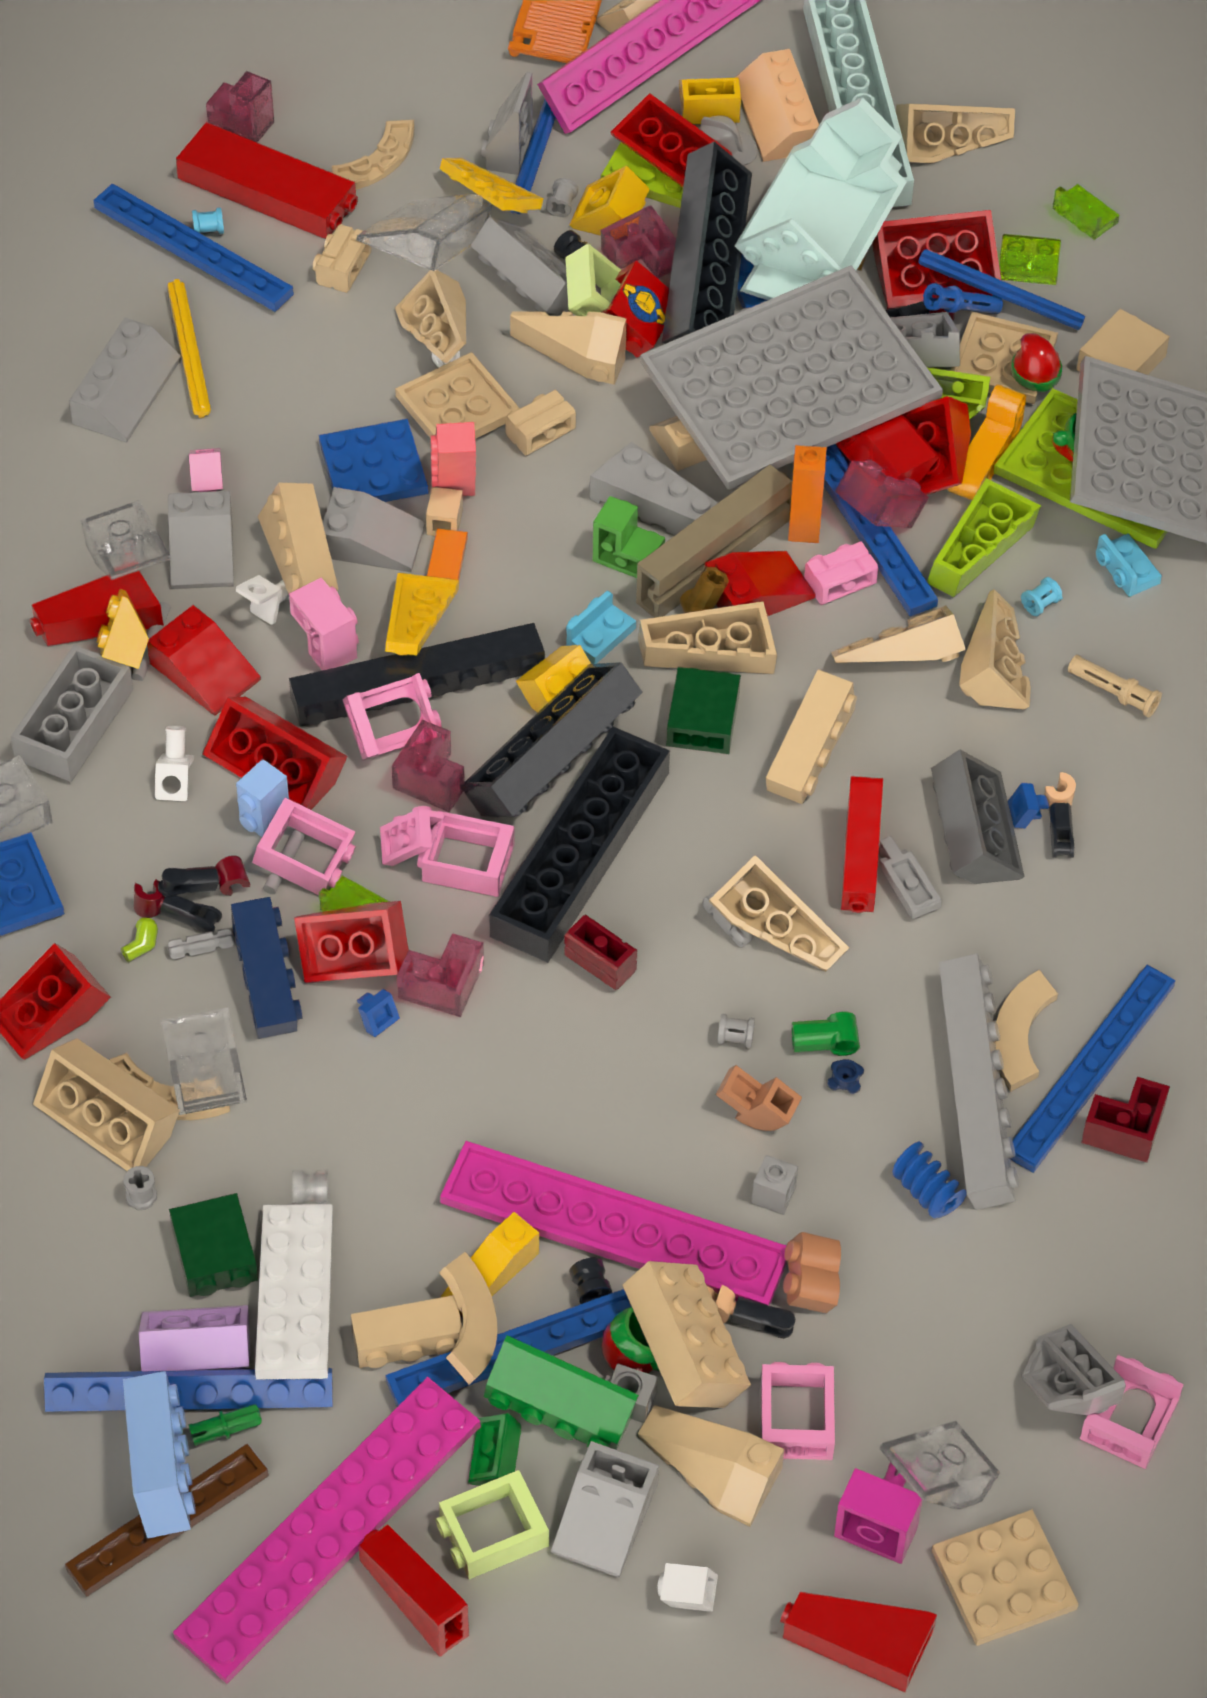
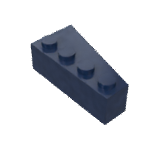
(264, 967)

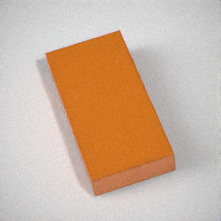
(448, 554)

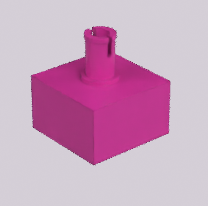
(878, 1514)

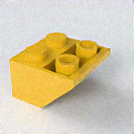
(710, 98)
(125, 635)
(552, 675)

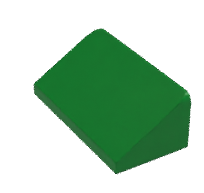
(494, 1448)

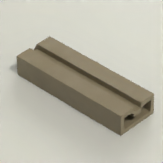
(730, 526)

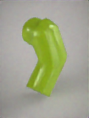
(144, 941)

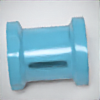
(208, 221)
(1041, 602)

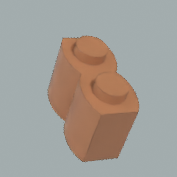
(813, 1272)

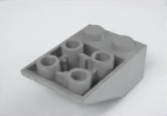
(606, 1509)

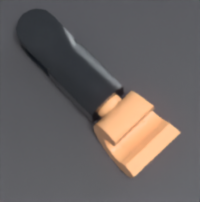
(1061, 815)
(753, 1314)

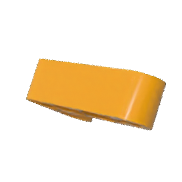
(992, 439)

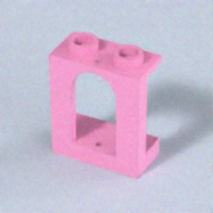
(355, 706)
(1124, 1442)

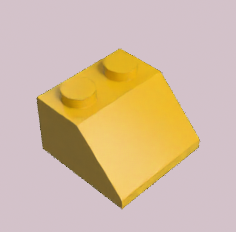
(609, 201)

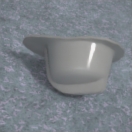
(726, 133)

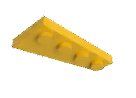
(490, 186)
(416, 610)

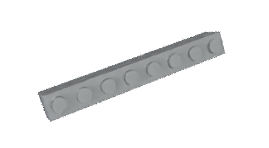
(977, 1082)

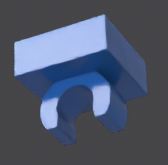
(1026, 805)
(377, 1011)

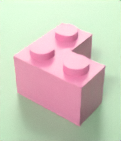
(327, 624)

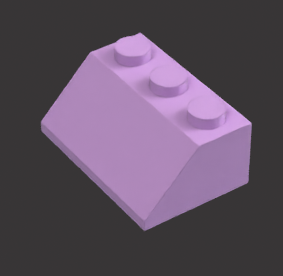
(195, 1339)

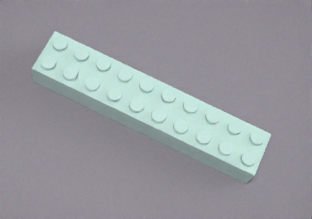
(853, 67)

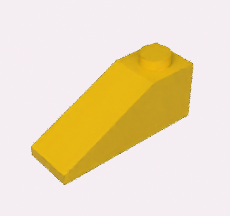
(504, 1253)

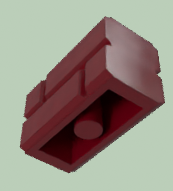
(600, 952)

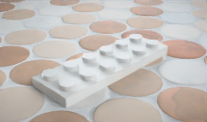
(294, 1292)

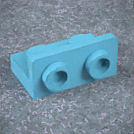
(1127, 564)
(599, 628)

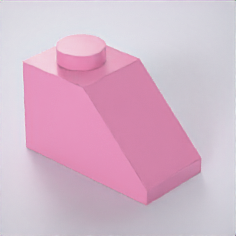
(206, 470)

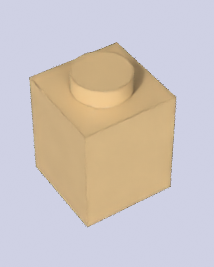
(444, 510)

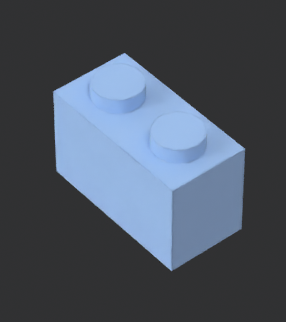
(260, 796)

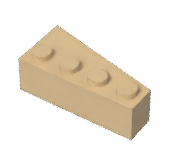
(811, 737)

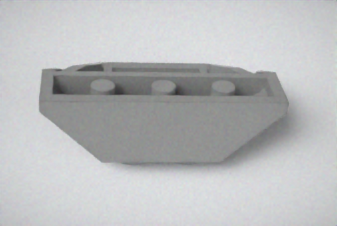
(1072, 1374)

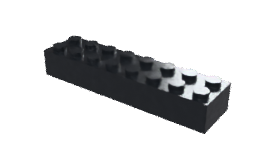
(705, 250)
(579, 844)

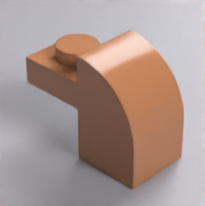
(758, 1104)

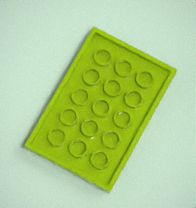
(1041, 469)

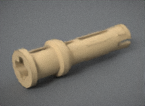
(1130, 690)

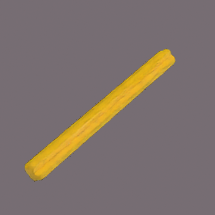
(189, 348)

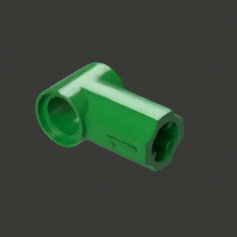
(835, 1034)

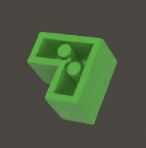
(618, 539)

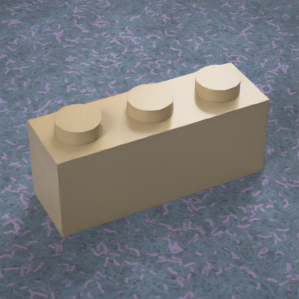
(406, 1331)

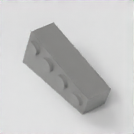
(932, 338)
(652, 486)

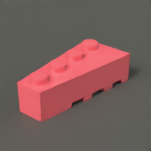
(454, 457)

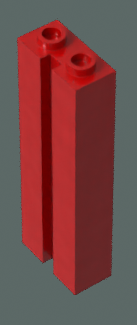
(266, 180)

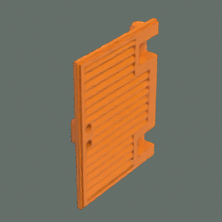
(556, 28)

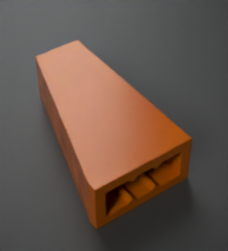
(807, 494)

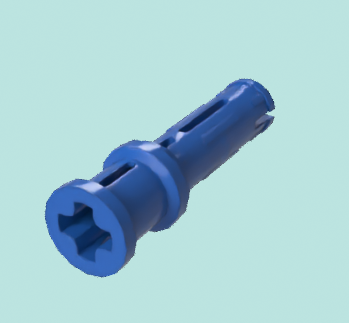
(986, 304)

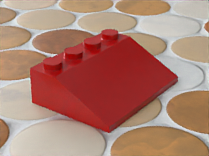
(957, 236)

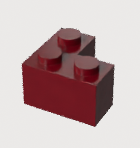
(1127, 1127)

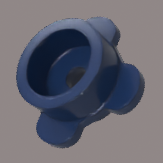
(845, 1068)

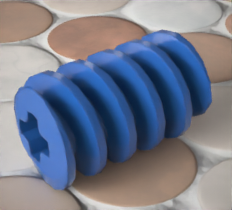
(926, 1183)

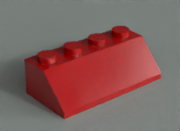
(661, 137)
(894, 447)
(253, 733)

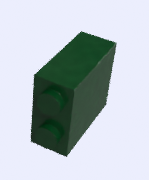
(703, 710)
(213, 1245)

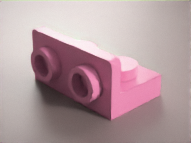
(408, 835)

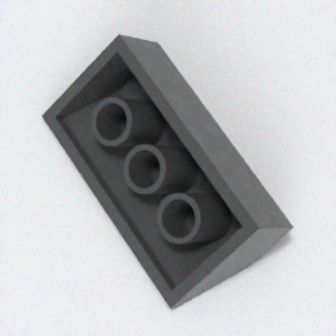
(976, 820)

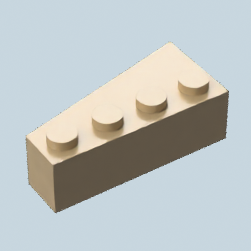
(297, 535)
(711, 639)

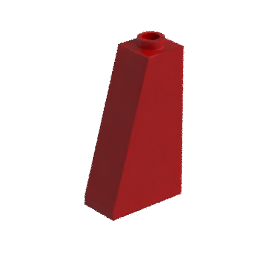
(82, 610)
(862, 844)
(416, 1589)
(862, 1635)

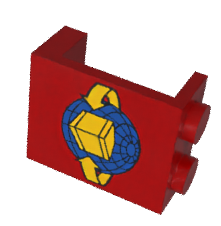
(643, 303)

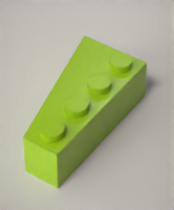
(982, 535)

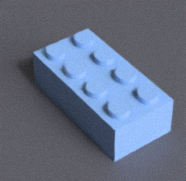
(158, 1454)

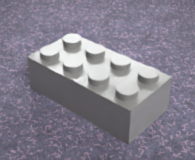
(72, 713)

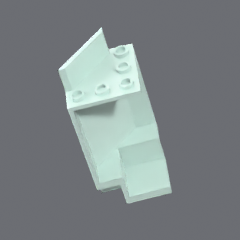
(824, 202)

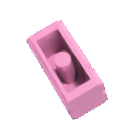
(841, 572)

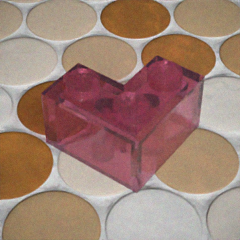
(243, 107)
(640, 237)
(881, 497)
(424, 768)
(442, 982)

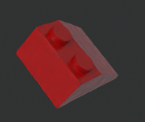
(948, 431)
(762, 577)
(201, 660)
(352, 942)
(49, 1002)

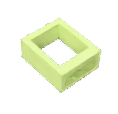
(583, 271)
(503, 1552)

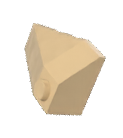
(585, 344)

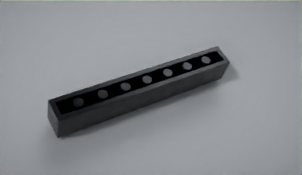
(444, 666)

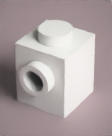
(688, 1587)

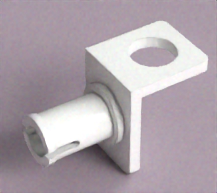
(265, 597)
(173, 763)

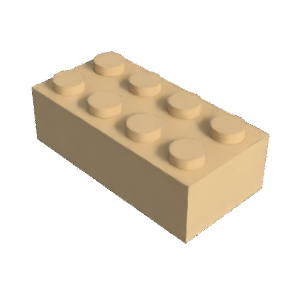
(686, 1335)

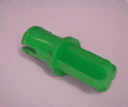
(225, 1424)

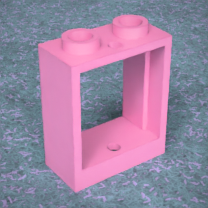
(315, 826)
(473, 831)
(799, 1443)

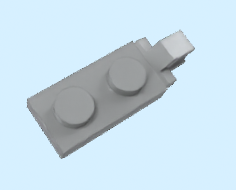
(907, 879)

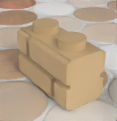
(341, 259)
(540, 422)

